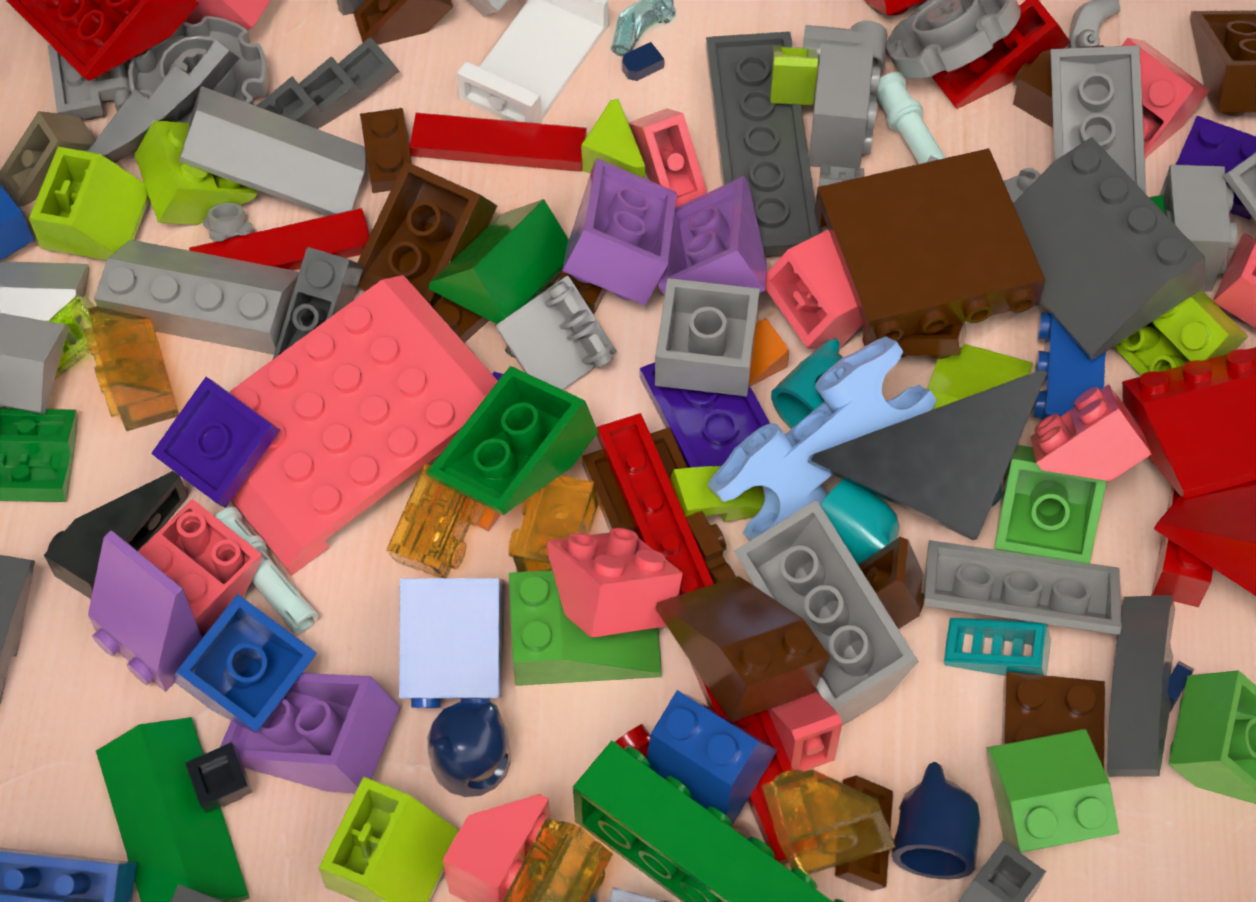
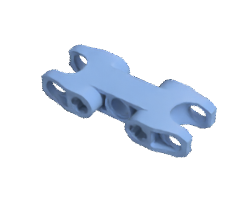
(849, 410)

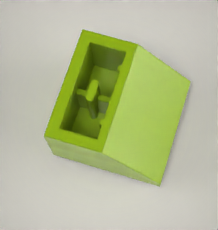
(178, 190)
(87, 205)
(1183, 334)
(387, 847)

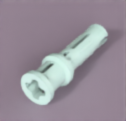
(906, 116)
(271, 580)

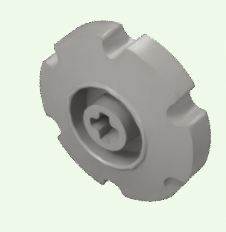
(949, 34)
(188, 45)

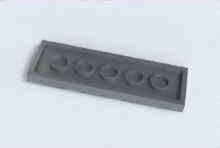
(761, 138)

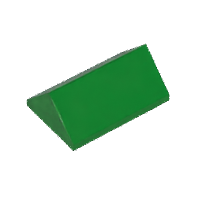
(506, 263)

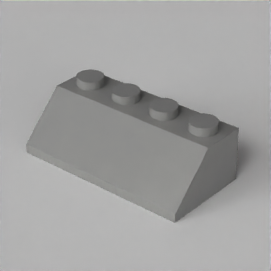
(199, 294)
(817, 578)

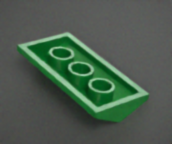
(162, 815)

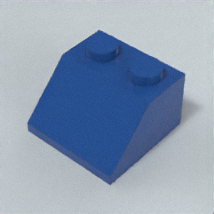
(244, 665)
(708, 754)

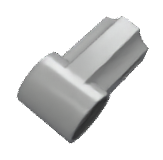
(862, 34)

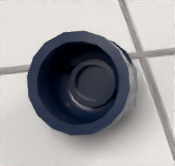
(466, 744)
(940, 828)

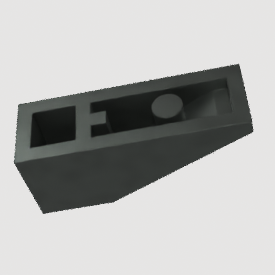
(133, 517)

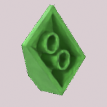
(555, 650)

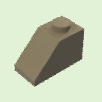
(32, 156)

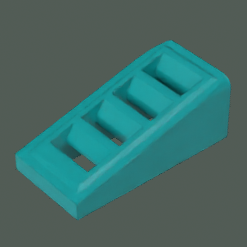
(1000, 631)

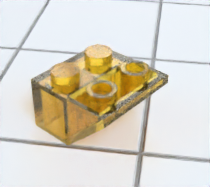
(130, 367)

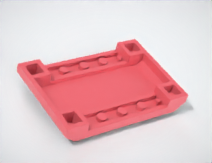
(355, 416)

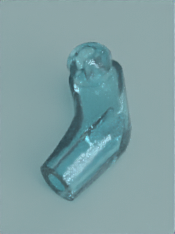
(637, 20)

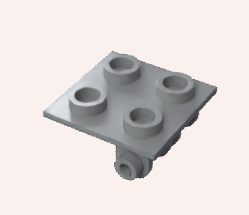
(556, 336)

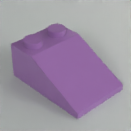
(621, 233)
(717, 240)
(141, 614)
(321, 733)

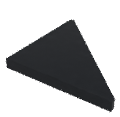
(944, 459)

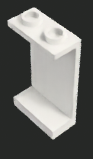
(534, 59)

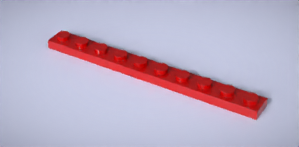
(665, 529)

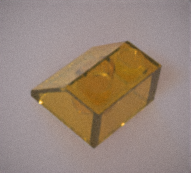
(824, 821)

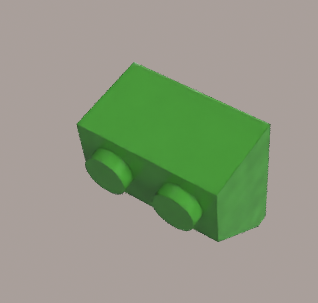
(1047, 511)
(1217, 734)
(1051, 791)

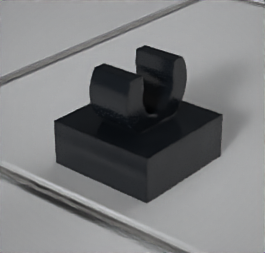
(219, 777)

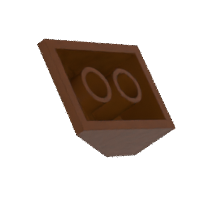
(1227, 58)
(422, 229)
(745, 646)

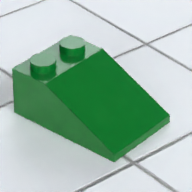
(515, 442)

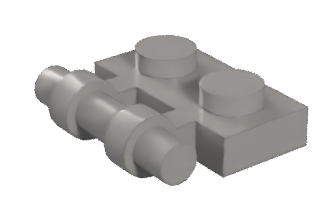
(82, 97)

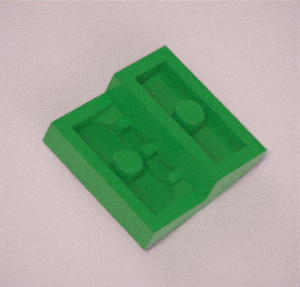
(36, 454)

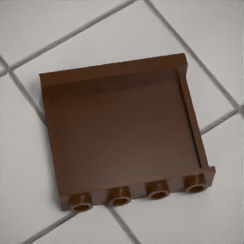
(931, 245)

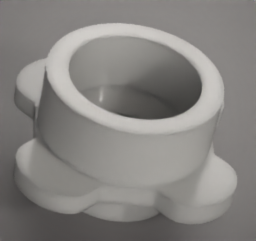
(226, 221)

